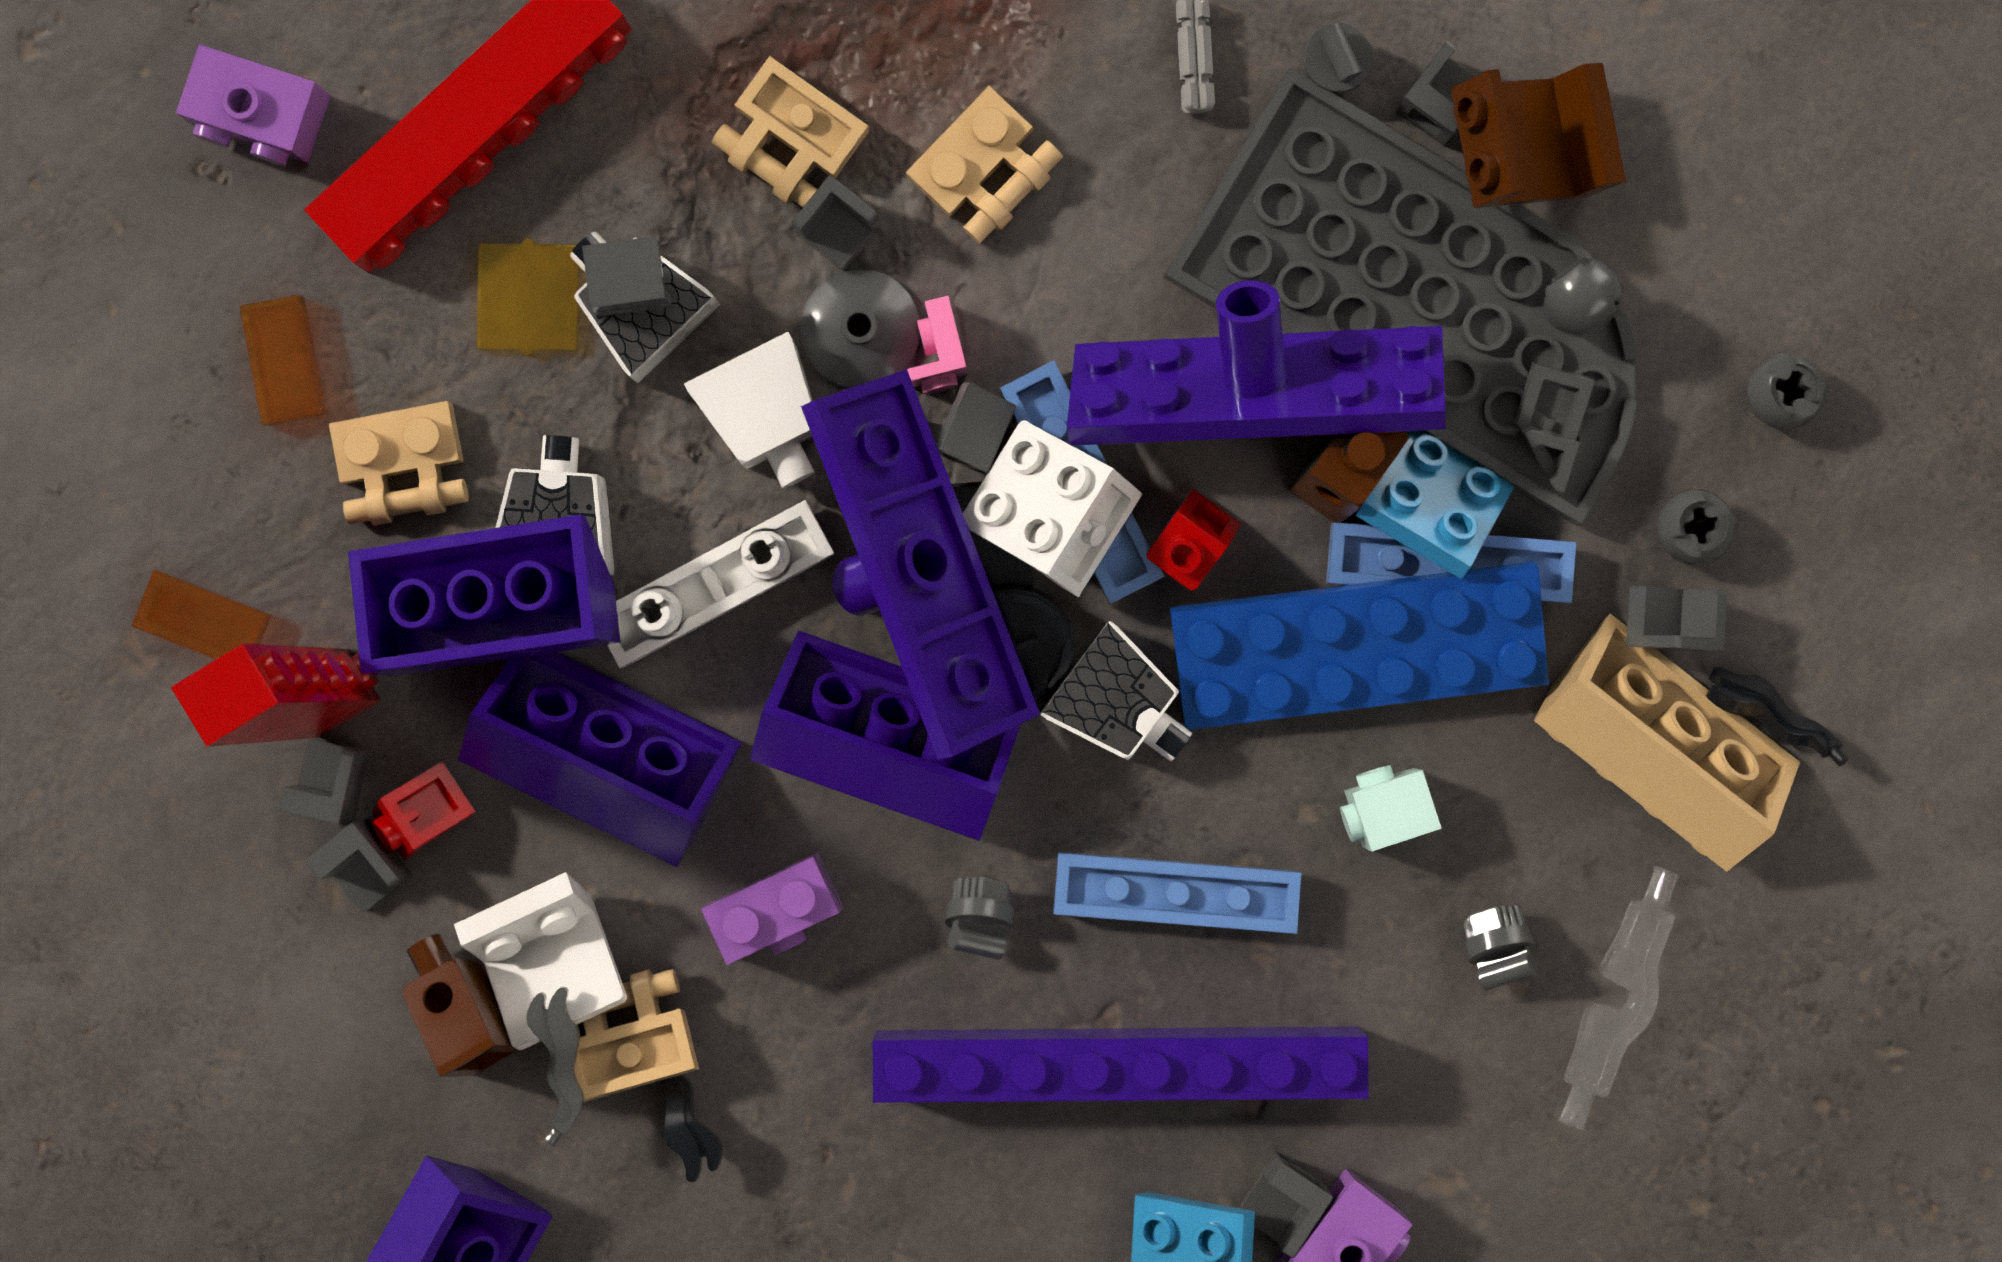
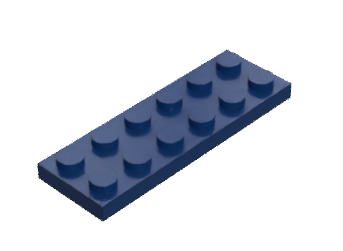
(1360, 645)

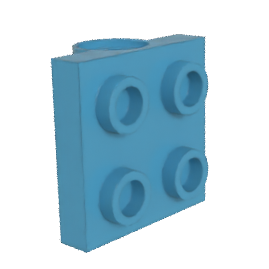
(1437, 502)
(1190, 1230)

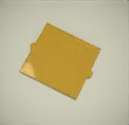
(527, 297)

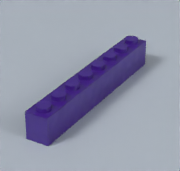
(1120, 1064)

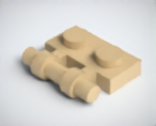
(800, 118)
(971, 152)
(394, 445)
(638, 1051)

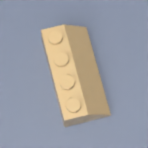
(1669, 745)

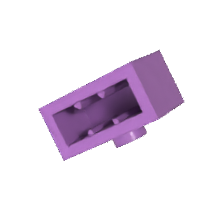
(253, 105)
(773, 910)
(1355, 1227)

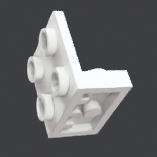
(1051, 506)
(537, 946)

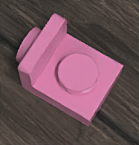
(940, 337)

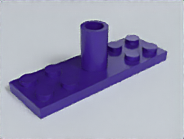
(1257, 380)
(918, 563)

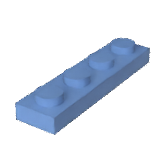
(1044, 402)
(1370, 555)
(1177, 892)

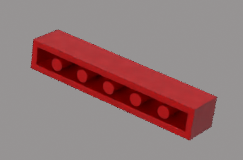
(465, 125)
(275, 693)

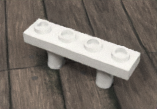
(718, 582)

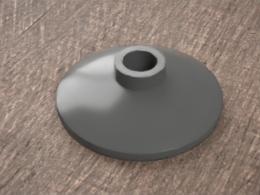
(853, 359)

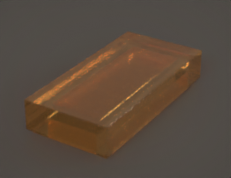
(283, 360)
(197, 616)

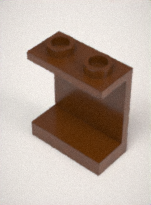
(1537, 137)

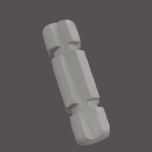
(1195, 56)

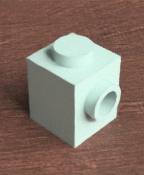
(1389, 808)

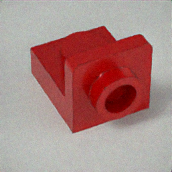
(1193, 540)
(420, 811)

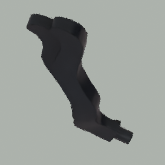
(1759, 699)
(684, 1132)

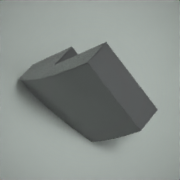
(1552, 417)

